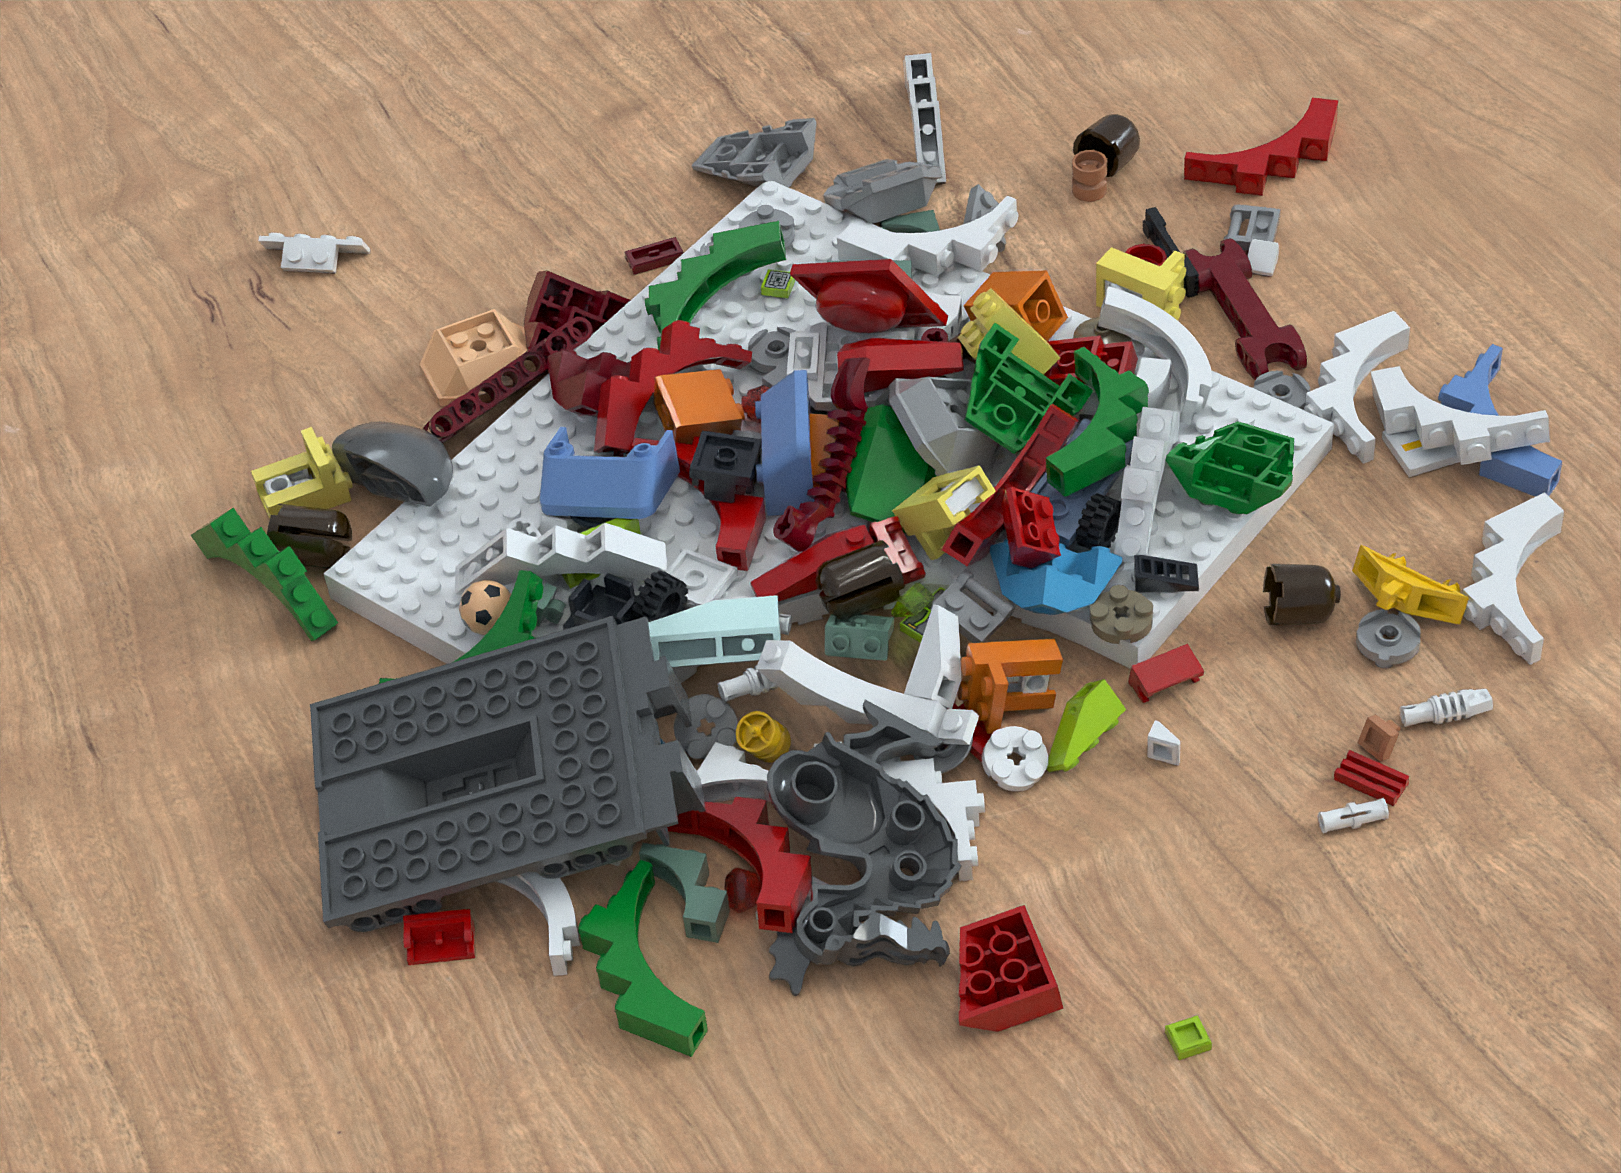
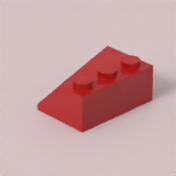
(1004, 973)

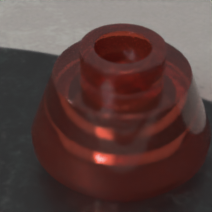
(748, 402)
(742, 889)

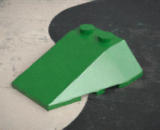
(1011, 396)
(885, 467)
(1235, 467)

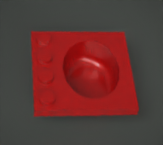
(867, 296)

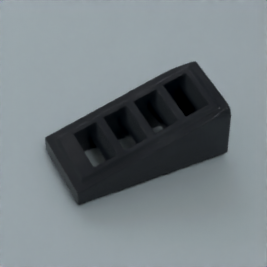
(1150, 572)

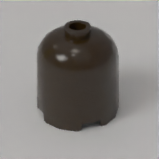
(1113, 137)
(1299, 594)

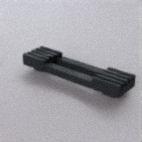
(1155, 229)

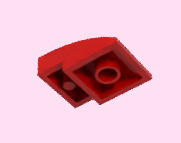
(1117, 356)

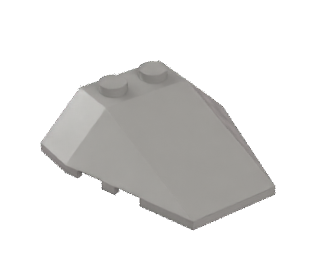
(761, 156)

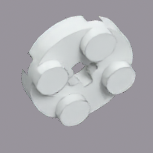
(1027, 745)

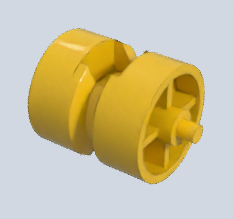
(763, 736)

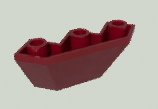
(578, 380)

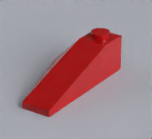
(798, 572)

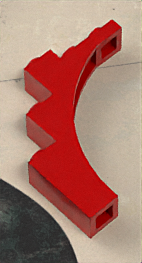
(1280, 157)
(625, 398)
(740, 520)
(981, 528)
(765, 847)

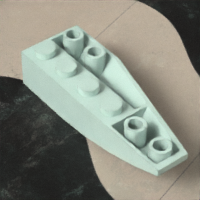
(717, 632)

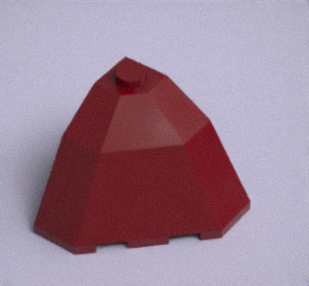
(558, 300)

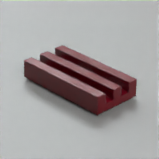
(653, 255)

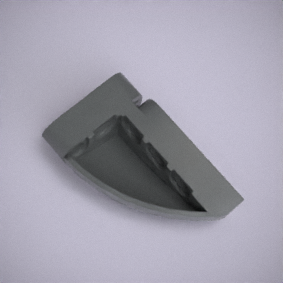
(395, 461)

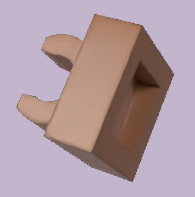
(1379, 737)

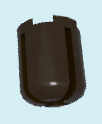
(311, 534)
(859, 581)

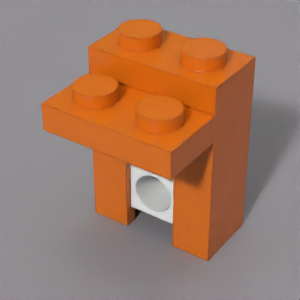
(1008, 678)

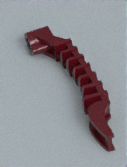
(799, 525)

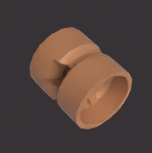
(1089, 175)

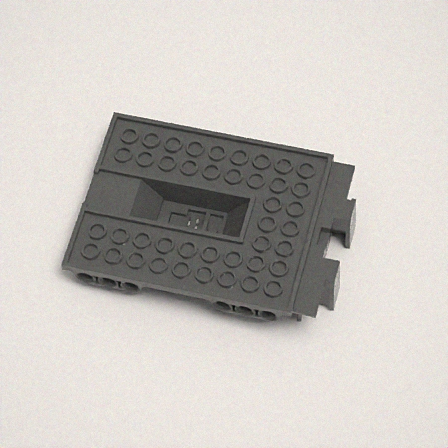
(496, 771)

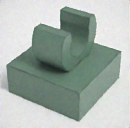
(548, 606)

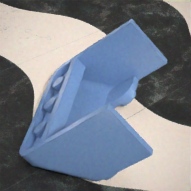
(785, 443)
(607, 485)

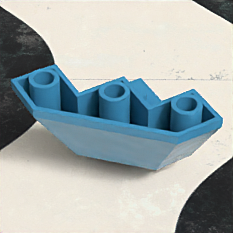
(1058, 584)

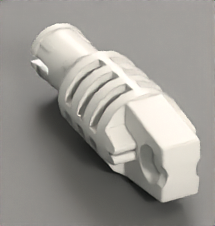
(751, 683)
(1447, 707)

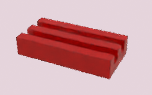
(1373, 773)

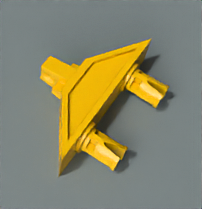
(1408, 590)

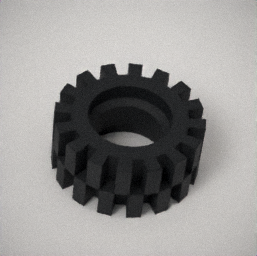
(1099, 522)
(660, 597)

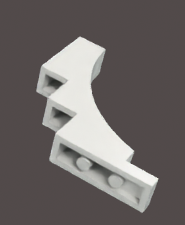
(924, 111)
(562, 552)
(820, 684)

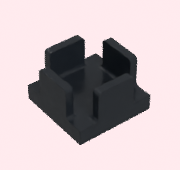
(724, 463)
(601, 602)

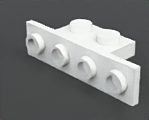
(312, 254)

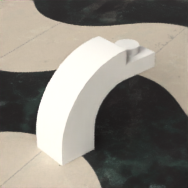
(1157, 377)

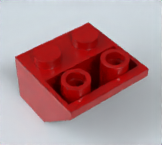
(1029, 528)

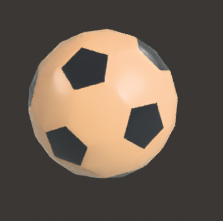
(483, 605)

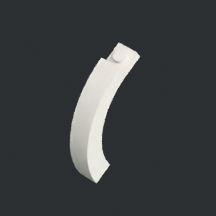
(1166, 338)
(557, 908)

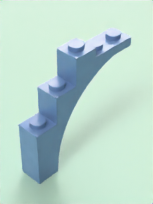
(1519, 467)

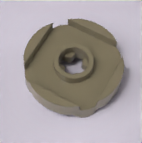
(1121, 601)

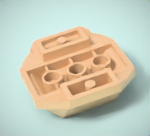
(471, 352)

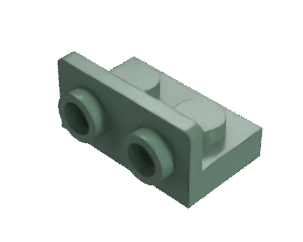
(859, 637)

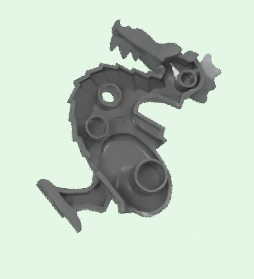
(877, 823)

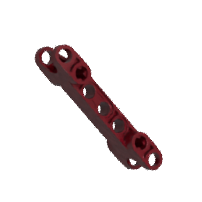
(1260, 337)
(469, 407)

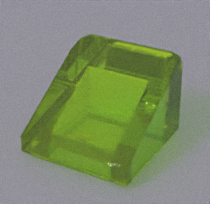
(912, 601)

